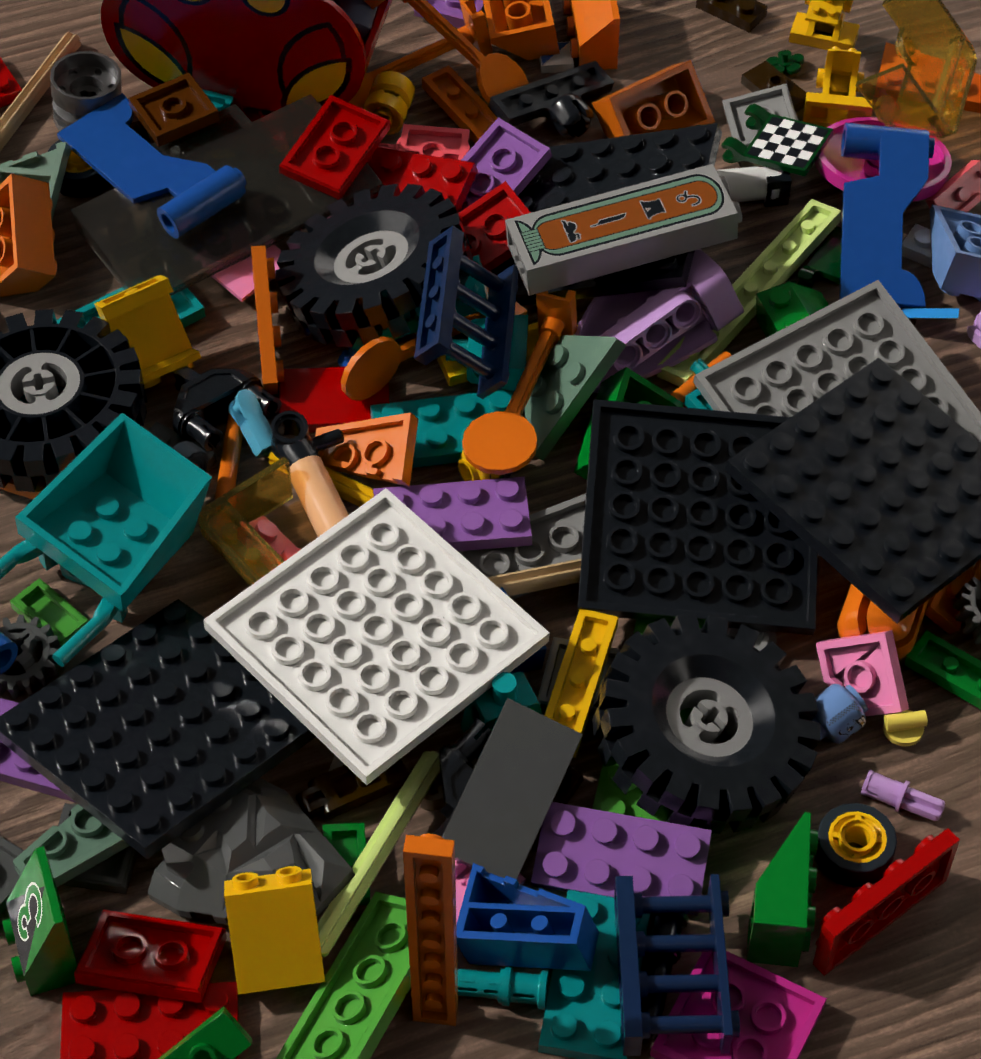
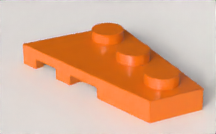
(374, 448)

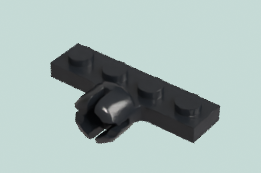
(556, 98)

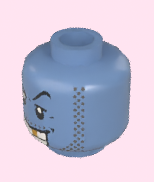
(840, 712)

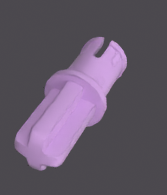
(902, 796)

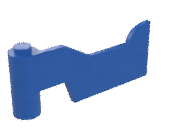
(143, 172)
(876, 208)

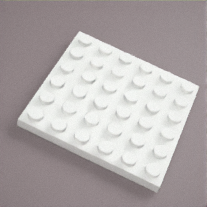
(376, 634)

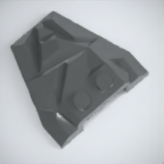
(248, 833)

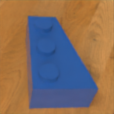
(522, 926)

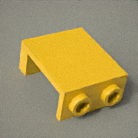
(151, 326)
(273, 930)

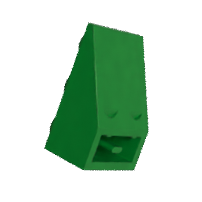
(782, 901)

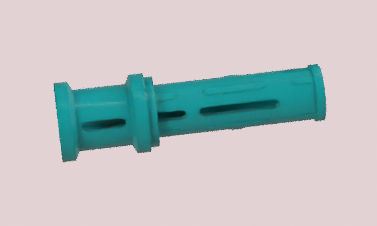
(505, 986)

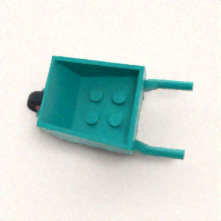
(114, 518)

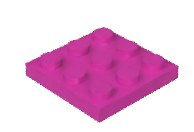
(772, 1014)

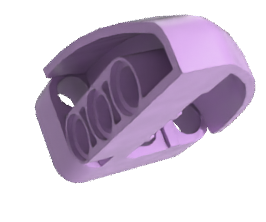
(658, 319)

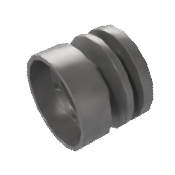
(82, 84)

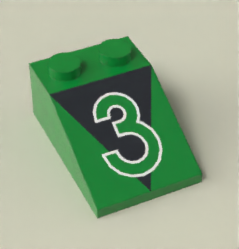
(39, 929)

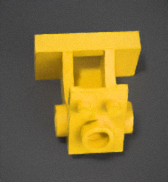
(825, 17)
(839, 90)

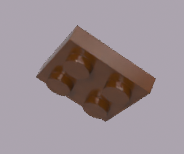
(174, 109)

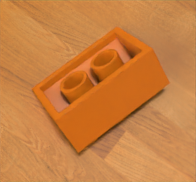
(522, 27)
(594, 31)
(655, 103)
(25, 236)

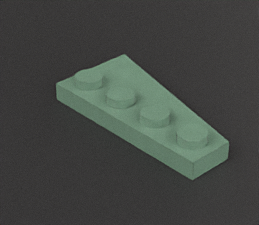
(74, 846)

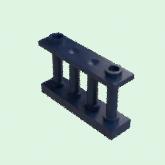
(439, 312)
(637, 984)

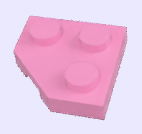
(869, 666)

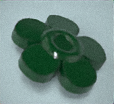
(787, 62)

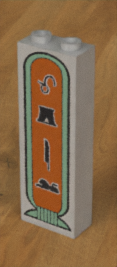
(622, 229)

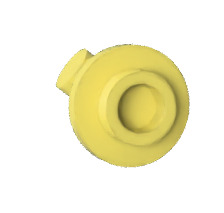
(905, 727)

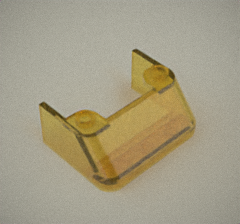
(938, 73)
(227, 518)

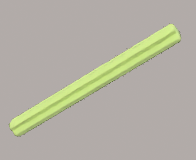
(378, 849)

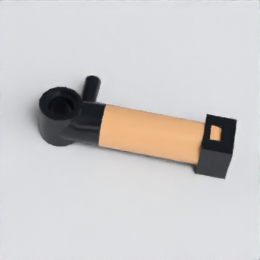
(307, 468)

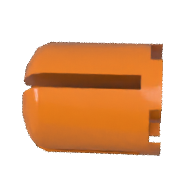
(864, 617)

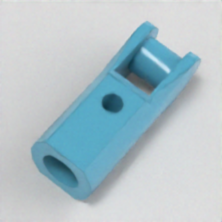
(253, 424)

